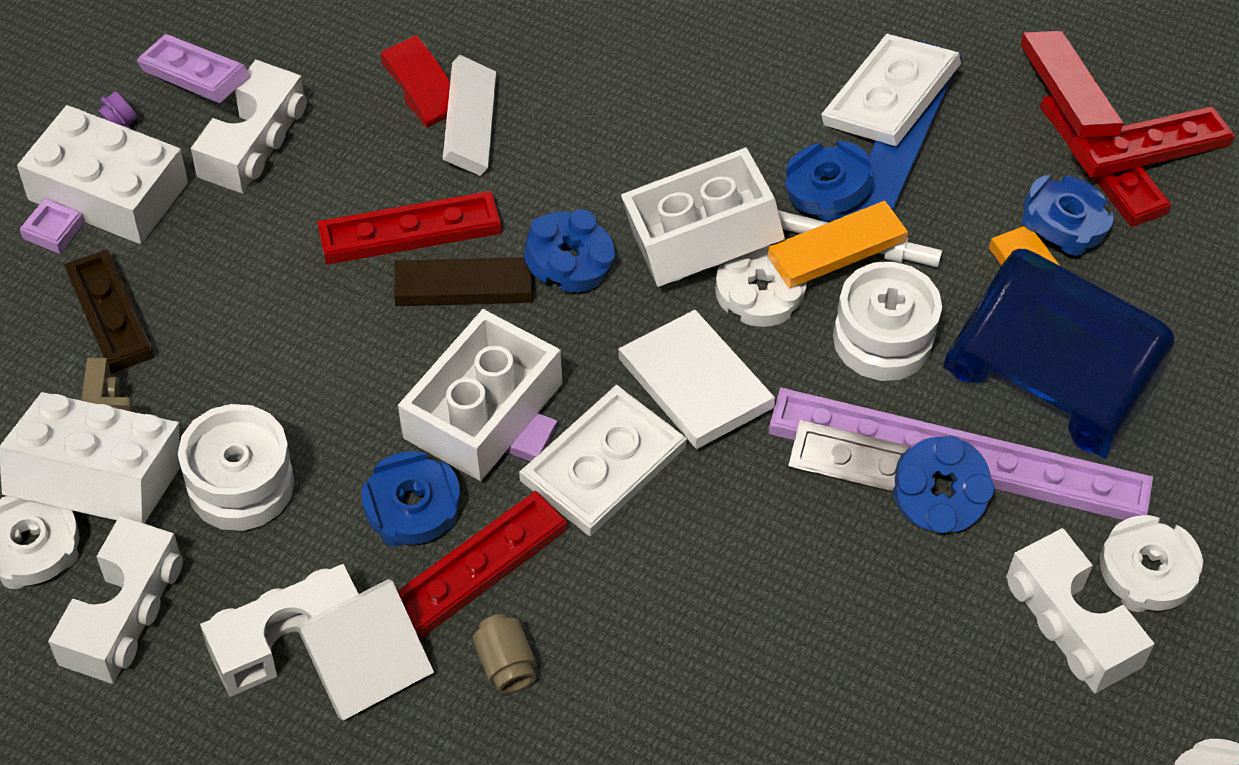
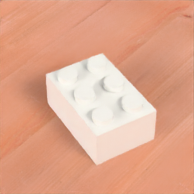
(105, 172)
(703, 216)
(481, 394)
(90, 458)

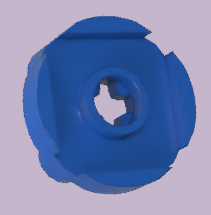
(834, 196)
(575, 231)
(1074, 232)
(970, 488)
(417, 522)

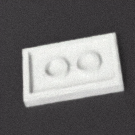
(891, 89)
(696, 378)
(603, 460)

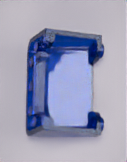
(1064, 346)

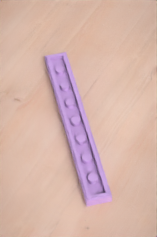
(1011, 465)

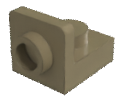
(101, 387)

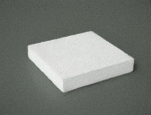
(365, 649)

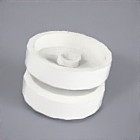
(887, 320)
(236, 467)

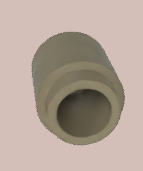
(505, 654)

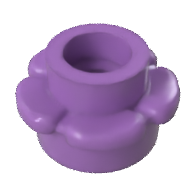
(117, 110)

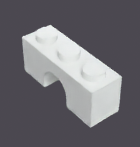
(237, 152)
(104, 636)
(243, 636)
(1096, 645)

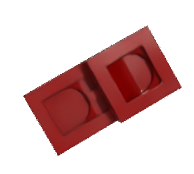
(420, 77)

